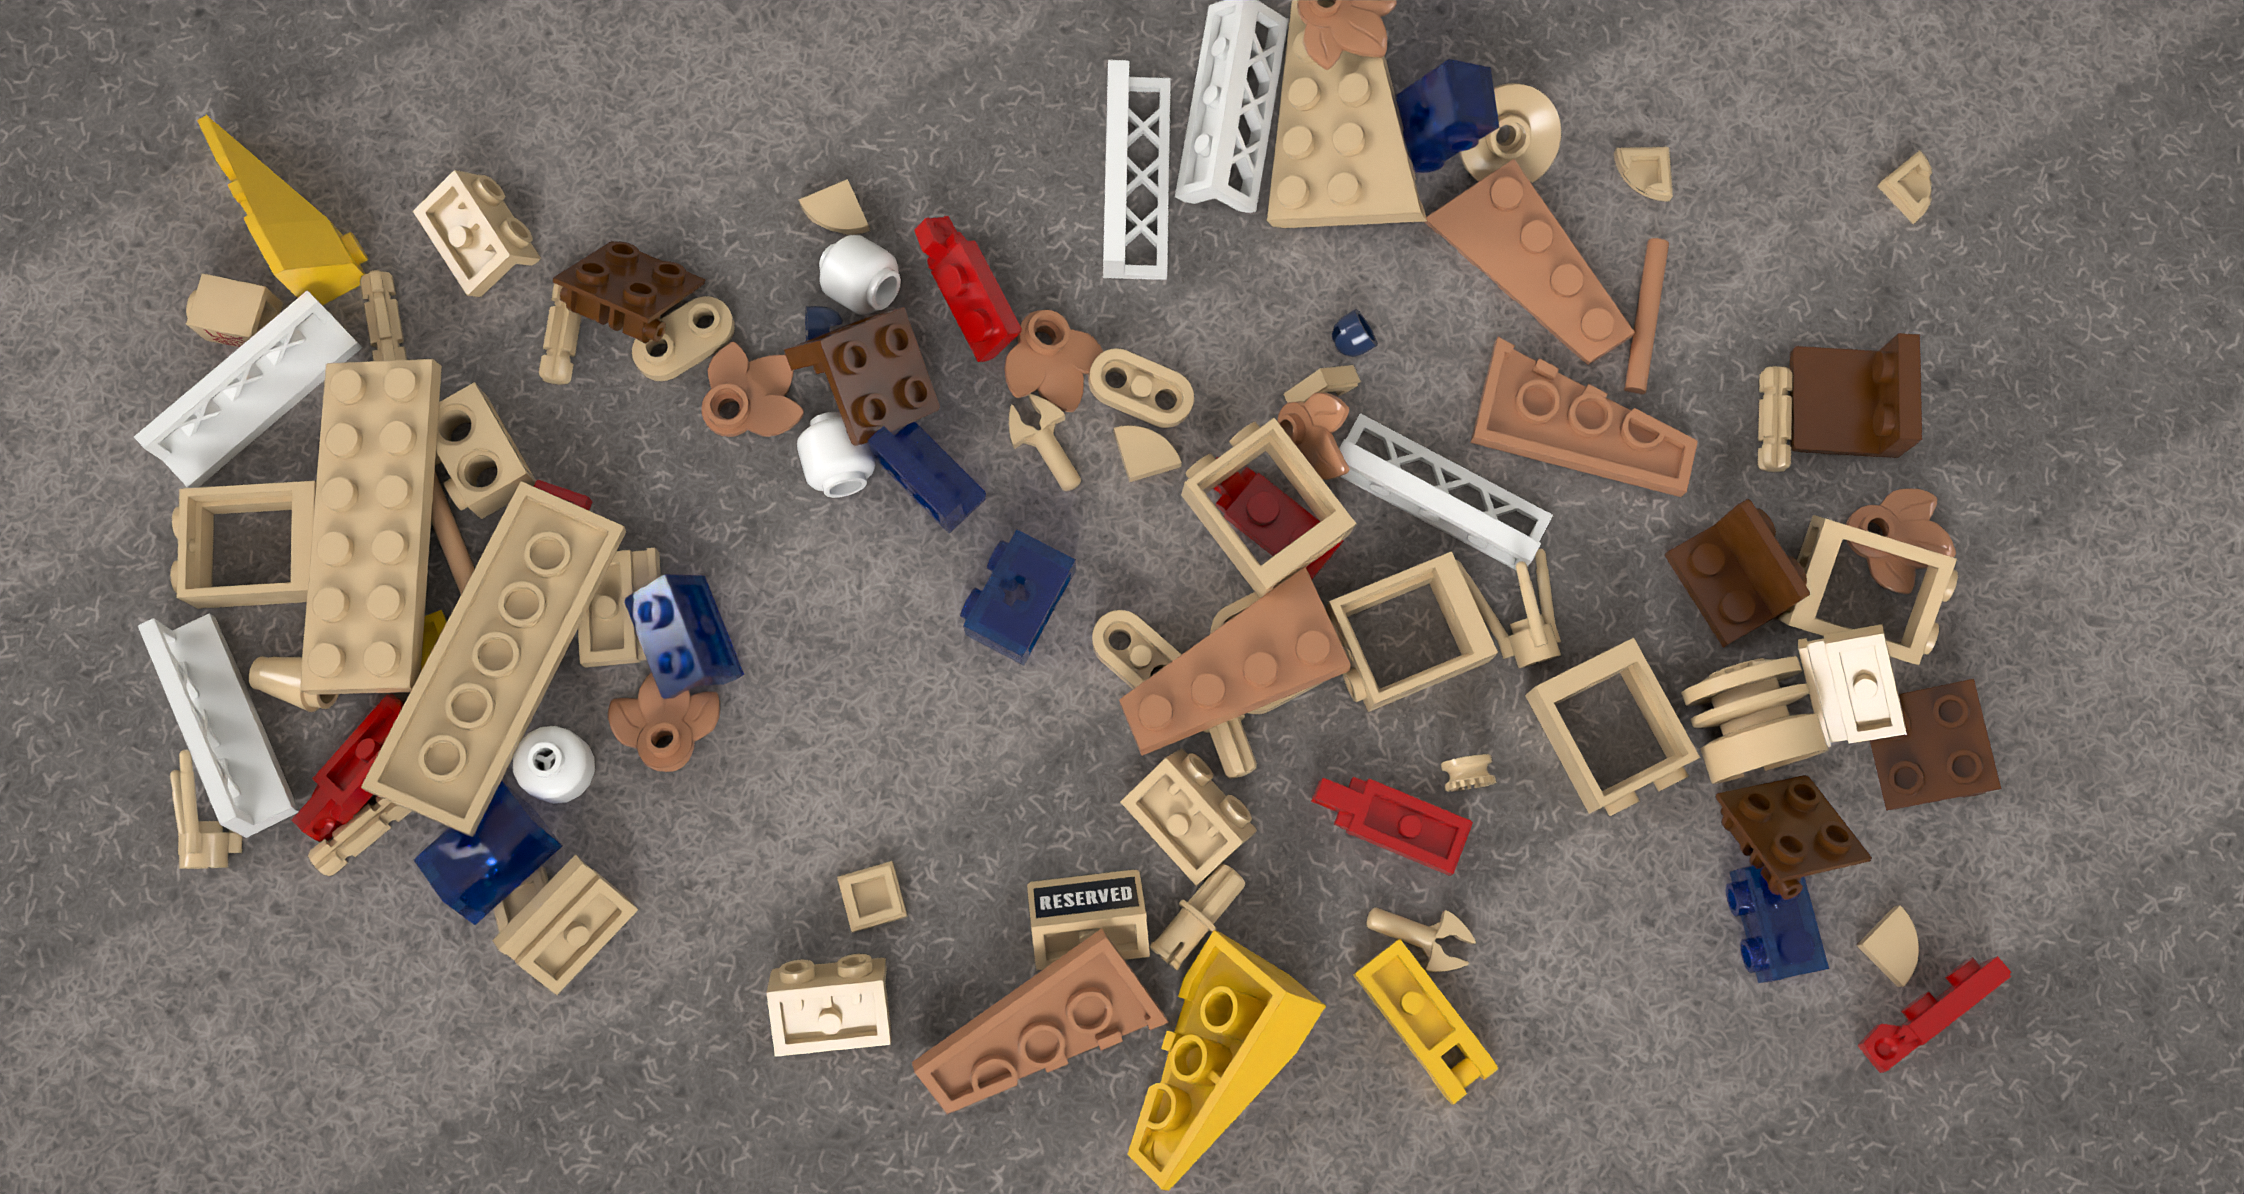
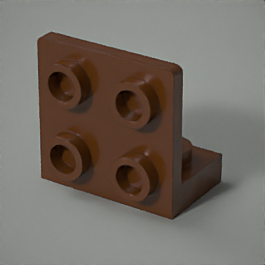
(872, 373)
(1857, 399)
(1739, 573)

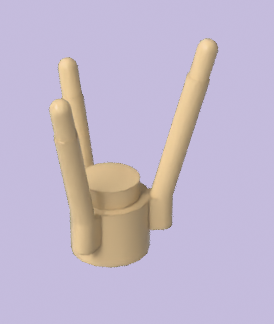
(1533, 637)
(199, 842)

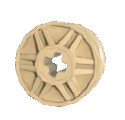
(1754, 718)

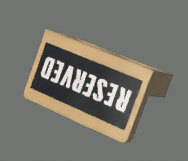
(1077, 907)

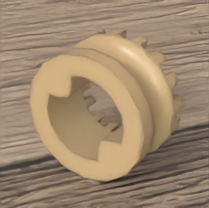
(1468, 772)

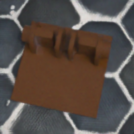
(626, 289)
(1943, 750)
(1789, 832)

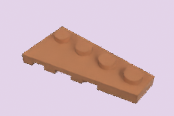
(1525, 251)
(1557, 421)
(1247, 663)
(1060, 1012)

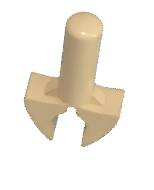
(1045, 440)
(1423, 936)

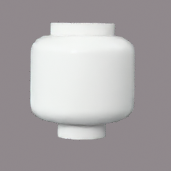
(859, 274)
(831, 459)
(556, 782)

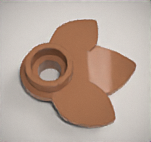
(1344, 26)
(1053, 368)
(758, 390)
(1311, 430)
(1905, 518)
(647, 719)

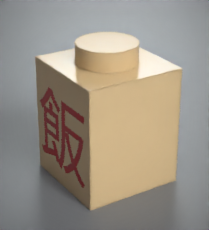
(230, 309)

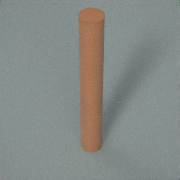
(1646, 316)

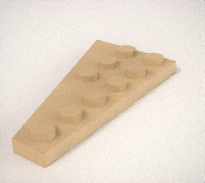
(1339, 143)

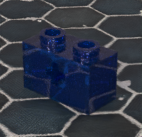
(1447, 113)
(1017, 628)
(484, 869)

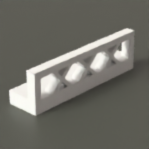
(1224, 95)
(1116, 174)
(249, 401)
(1435, 503)
(220, 724)

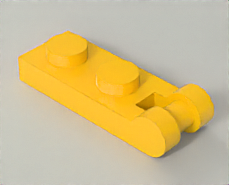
(1424, 1019)

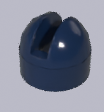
(819, 319)
(1353, 335)

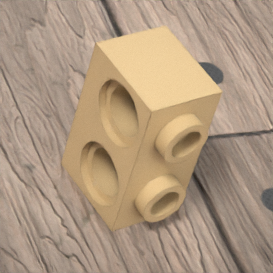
(482, 448)

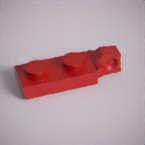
(968, 288)
(1267, 514)
(340, 779)
(1396, 822)
(1930, 1015)

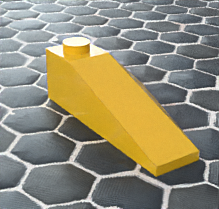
(290, 232)
(1229, 1042)

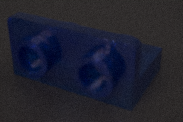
(927, 474)
(682, 634)
(1779, 932)

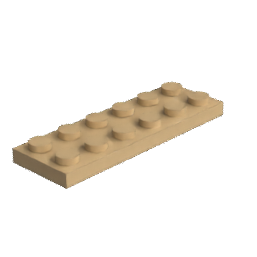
(371, 527)
(494, 659)

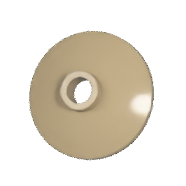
(1532, 137)

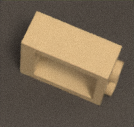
(1247, 445)
(194, 530)
(1818, 558)
(1457, 607)
(1654, 705)

